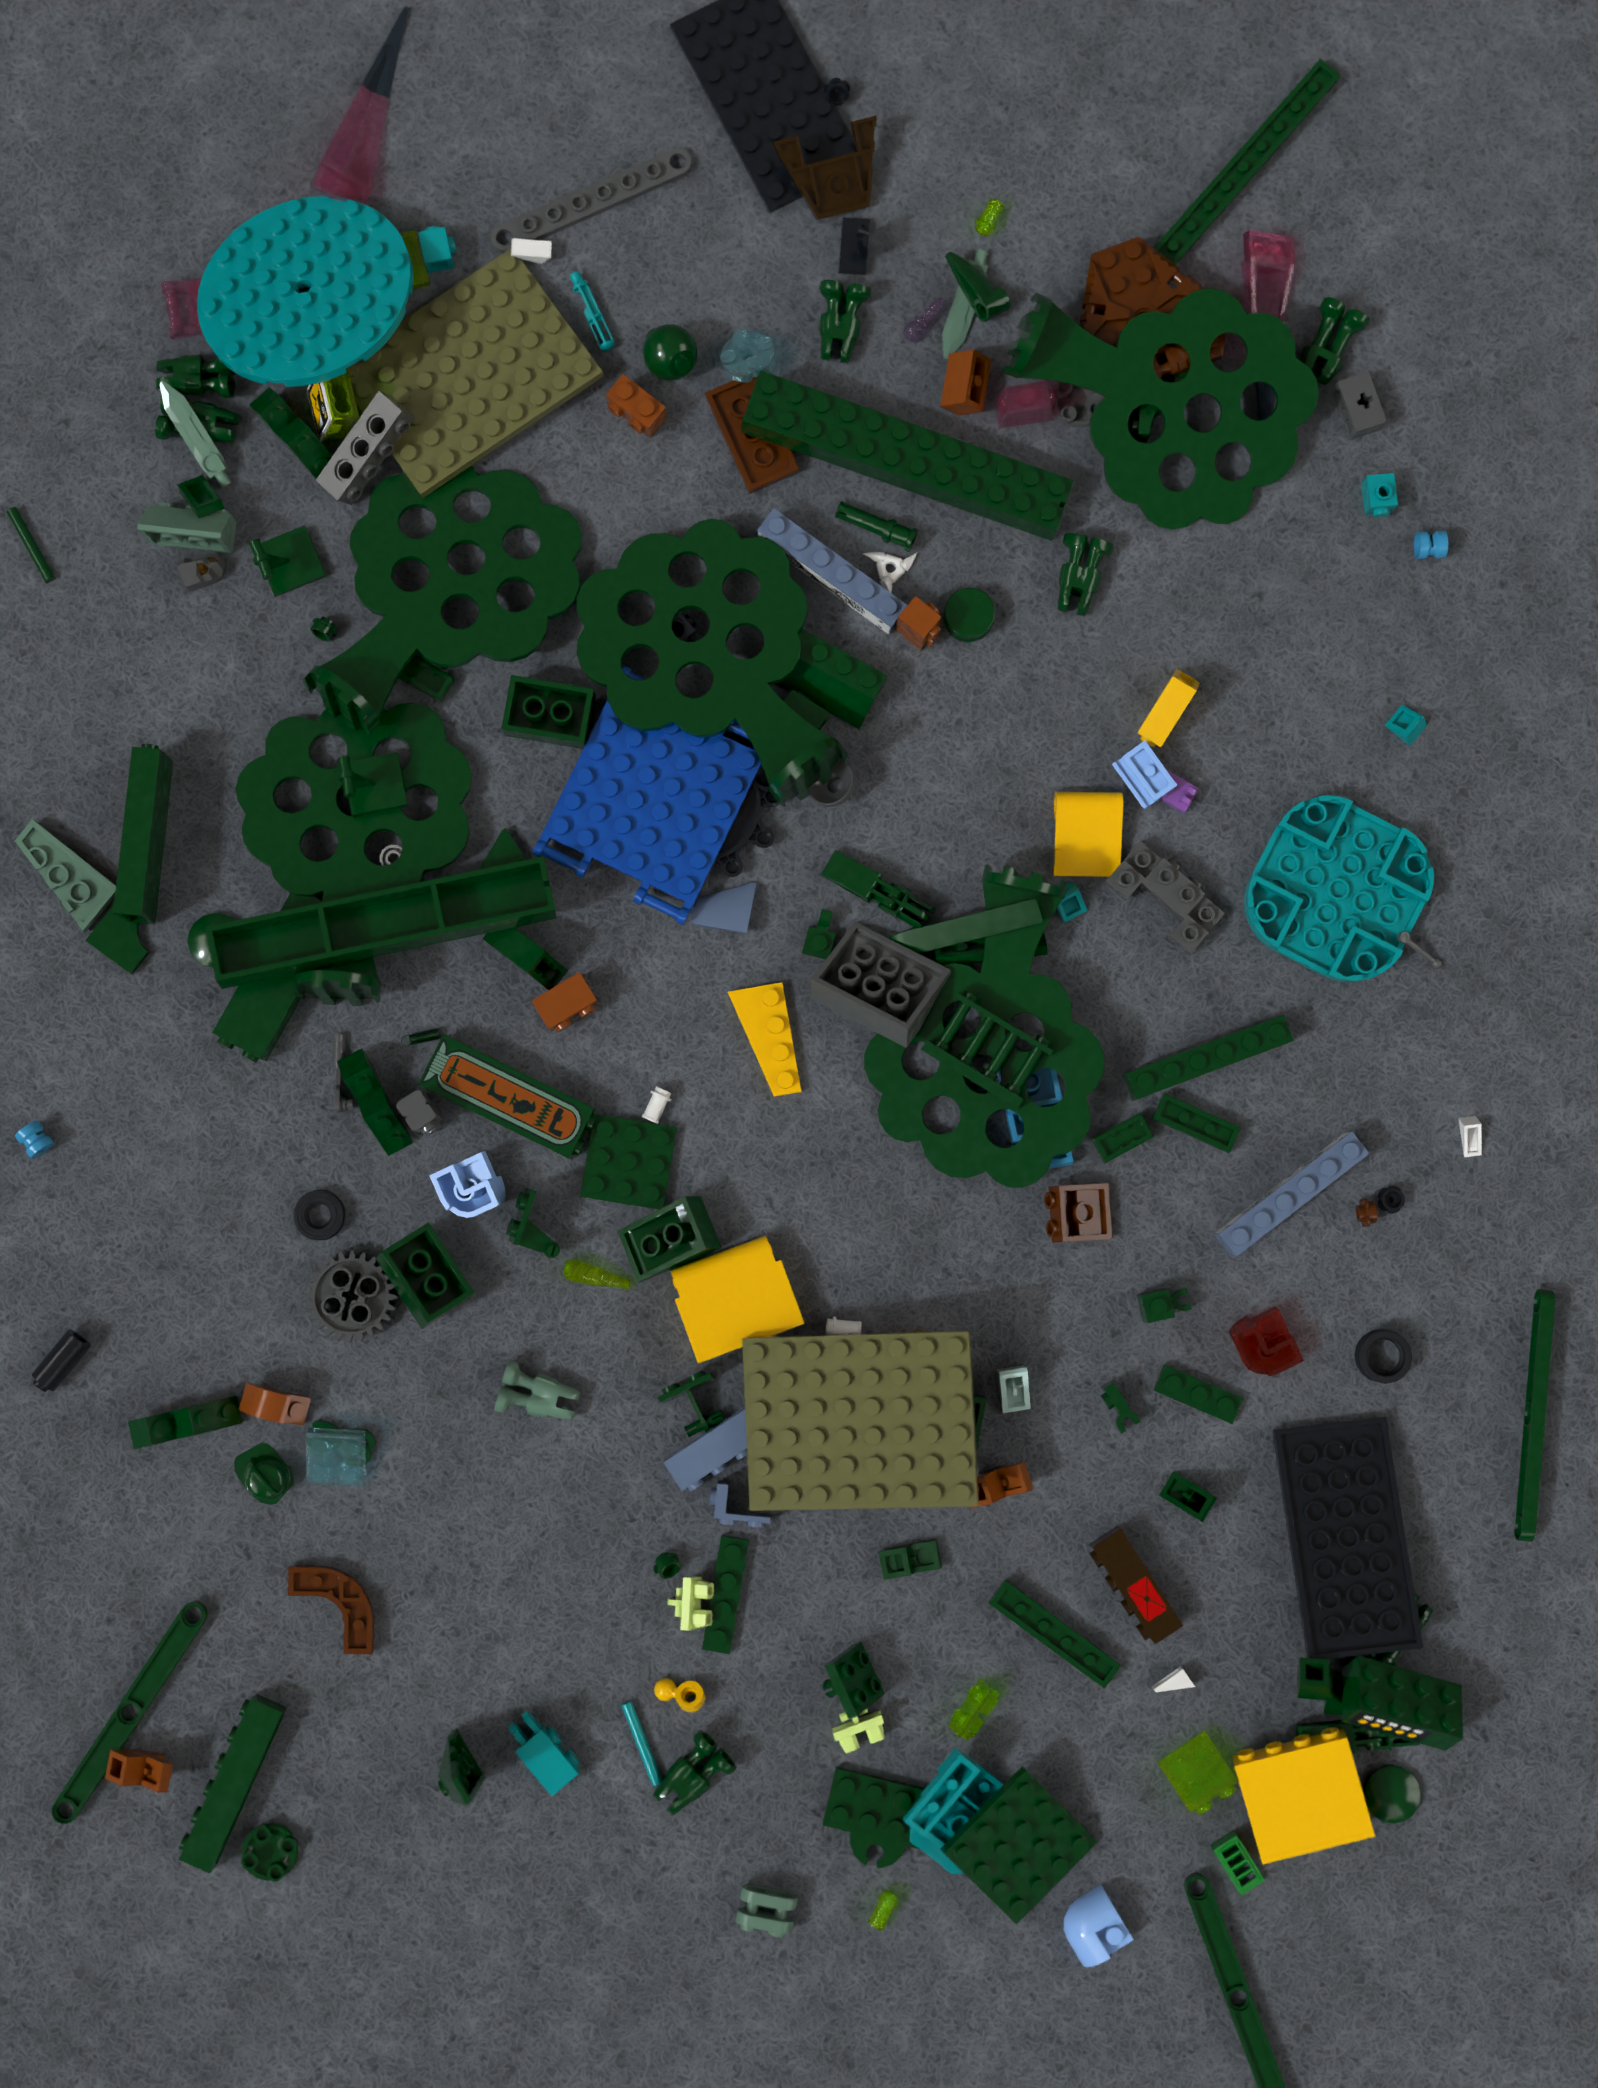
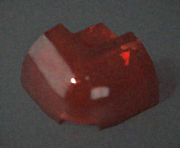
(1265, 1343)

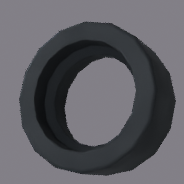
(1404, 1352)

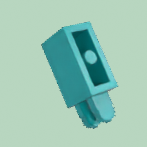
(545, 1755)

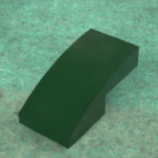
(910, 1559)

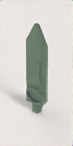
(961, 313)
(194, 433)

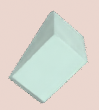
(1013, 1388)

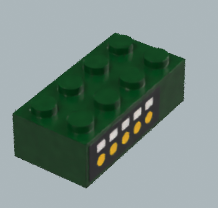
(1402, 1703)

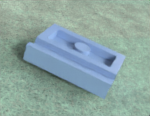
(1144, 775)

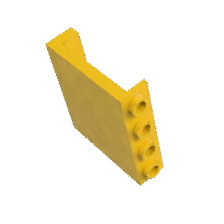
(1303, 1795)

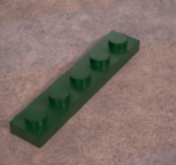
(1054, 1634)

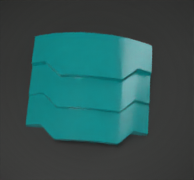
(948, 1804)

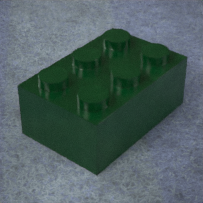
(548, 712)
(425, 1275)

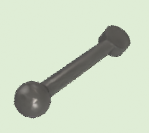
(1404, 937)

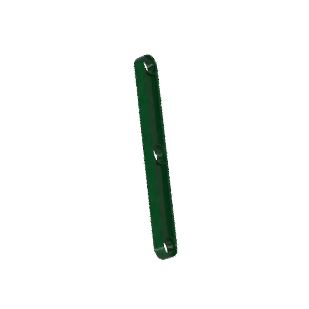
(1536, 1412)
(118, 1727)
(1230, 1979)

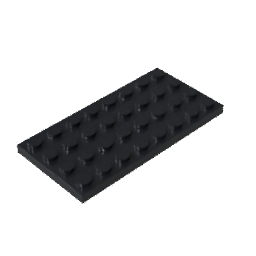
(762, 90)
(1347, 1539)

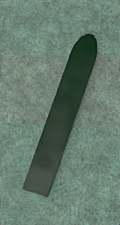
(970, 926)

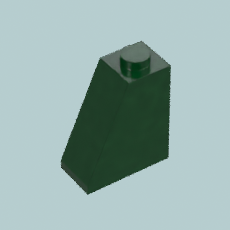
(527, 956)

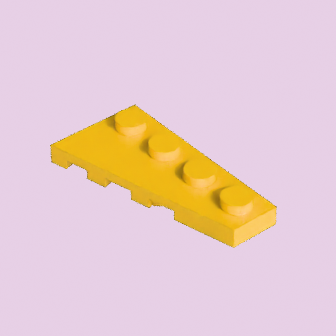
(767, 1026)

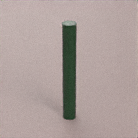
(30, 545)

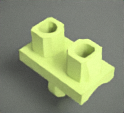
(688, 1603)
(846, 1732)

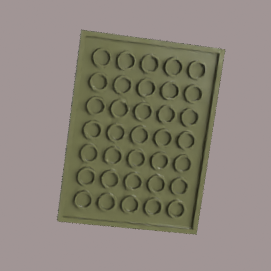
(475, 370)
(860, 1421)

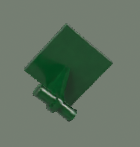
(287, 560)
(373, 783)
(525, 1233)
(695, 1381)

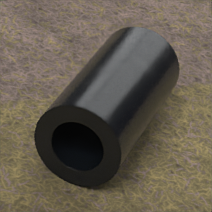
(60, 1361)

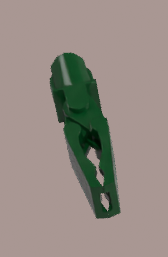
(865, 883)
(1371, 1740)

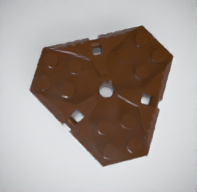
(1134, 281)

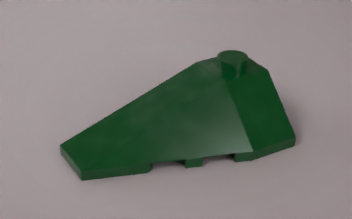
(459, 1771)

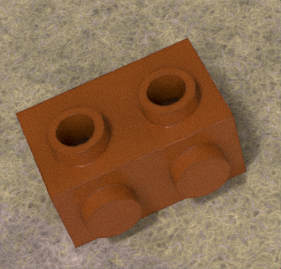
(965, 382)
(636, 406)
(919, 623)
(565, 1002)

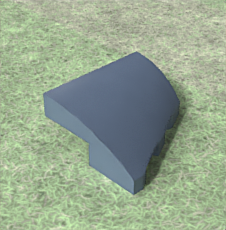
(726, 909)

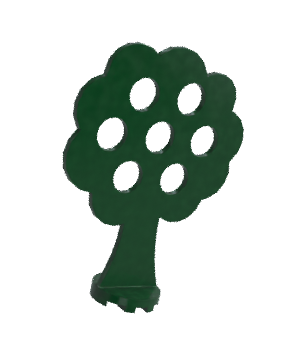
(1063, 352)
(365, 674)
(786, 744)
(277, 836)
(1006, 991)

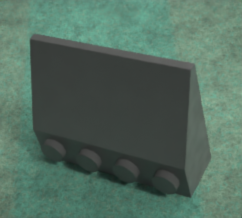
(879, 984)

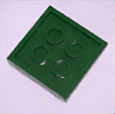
(628, 1162)

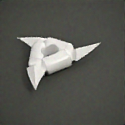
(883, 560)

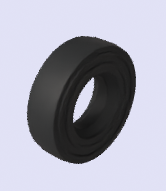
(302, 1210)

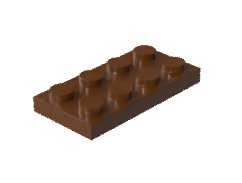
(756, 459)

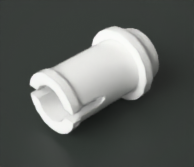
(656, 1104)
(842, 1327)

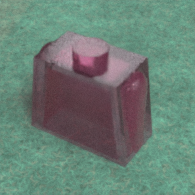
(1024, 405)

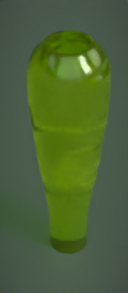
(586, 1273)

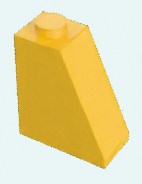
(1168, 708)

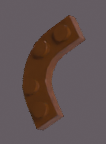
(348, 1597)

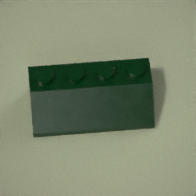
(835, 680)

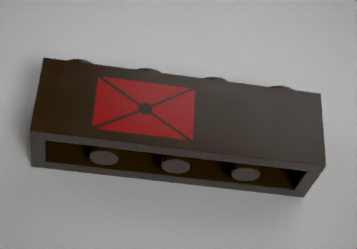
(1135, 1584)

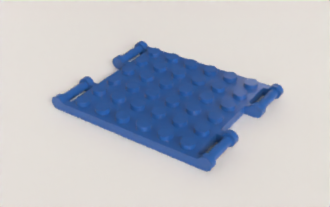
(651, 806)

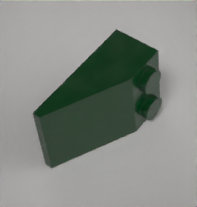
(669, 1238)

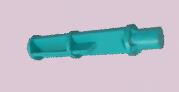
(592, 310)

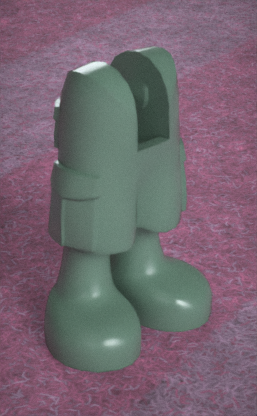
(543, 1397)

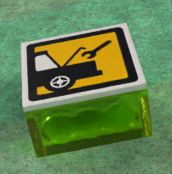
(333, 407)

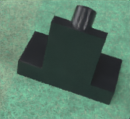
(854, 246)

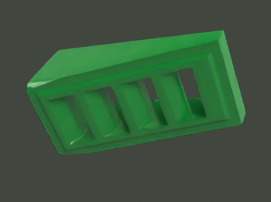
(1224, 1844)

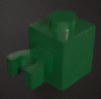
(1159, 1304)

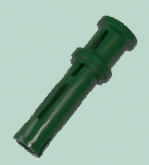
(888, 530)

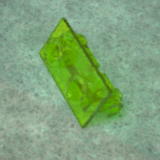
(979, 1699)

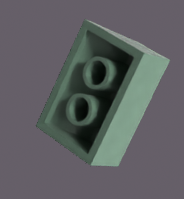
(183, 529)

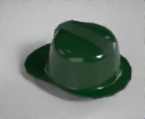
(264, 1473)

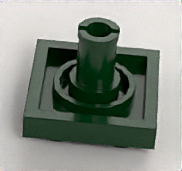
(853, 1680)

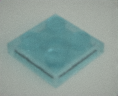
(335, 1457)

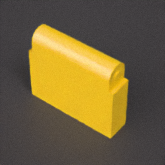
(734, 1298)

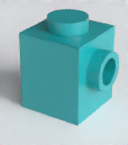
(437, 249)
(1379, 495)

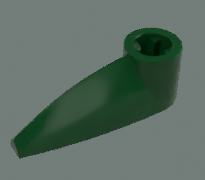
(979, 291)

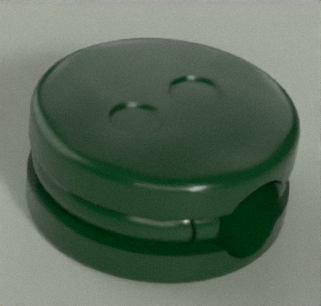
(969, 615)

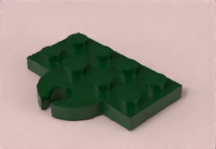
(872, 1813)

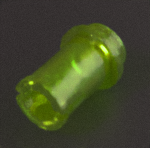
(988, 218)
(883, 1910)

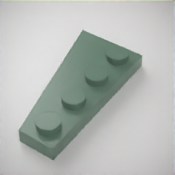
(74, 881)

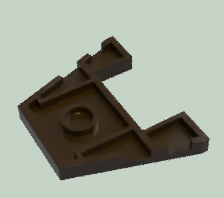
(837, 182)

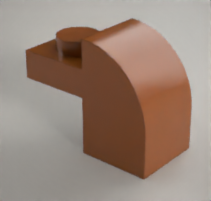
(274, 1405)
(1002, 1482)
(139, 1767)

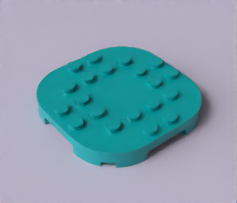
(1338, 889)

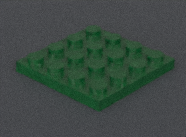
(1018, 1845)

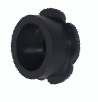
(840, 97)
(1398, 1199)

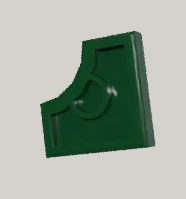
(119, 941)

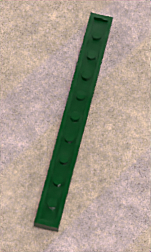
(1247, 162)

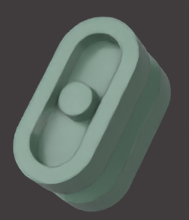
(775, 1923)

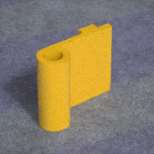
(1087, 833)

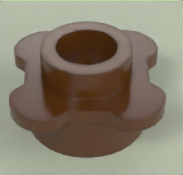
(1366, 1212)

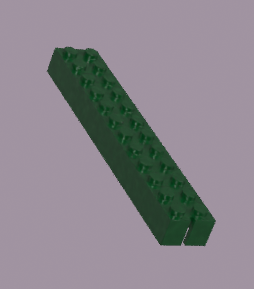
(906, 455)
(380, 922)

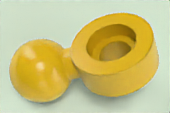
(666, 1689)

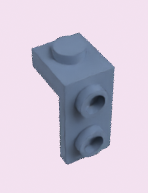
(719, 1498)

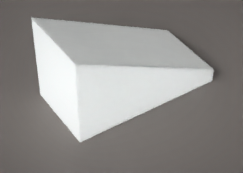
(531, 250)
(1471, 1136)
(1175, 1680)

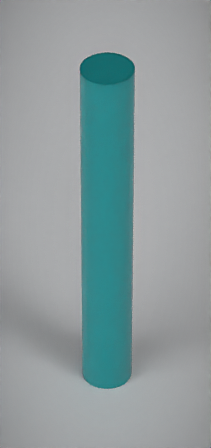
(641, 1742)

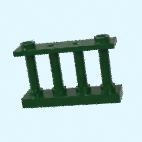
(964, 1062)

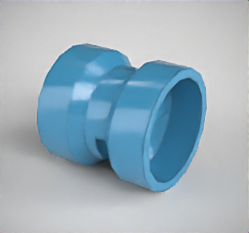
(1430, 544)
(34, 1139)

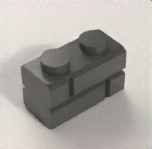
(420, 1112)

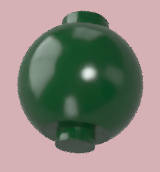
(670, 352)

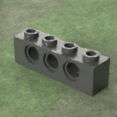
(352, 450)

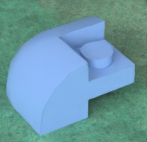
(469, 1186)
(1095, 1928)

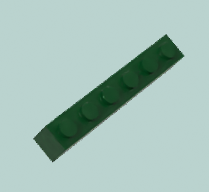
(1208, 1057)
(232, 1783)

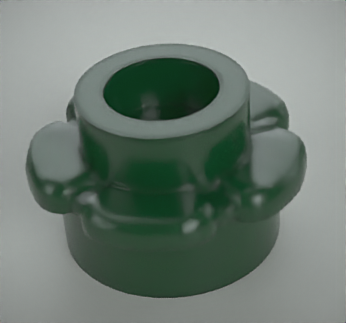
(323, 628)
(667, 1565)

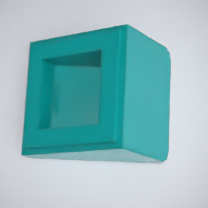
(1406, 724)
(1072, 904)

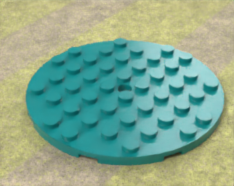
(355, 300)

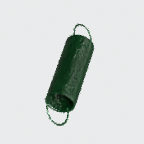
(422, 1037)

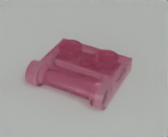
(190, 289)

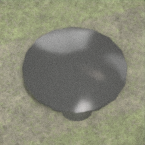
(1075, 404)

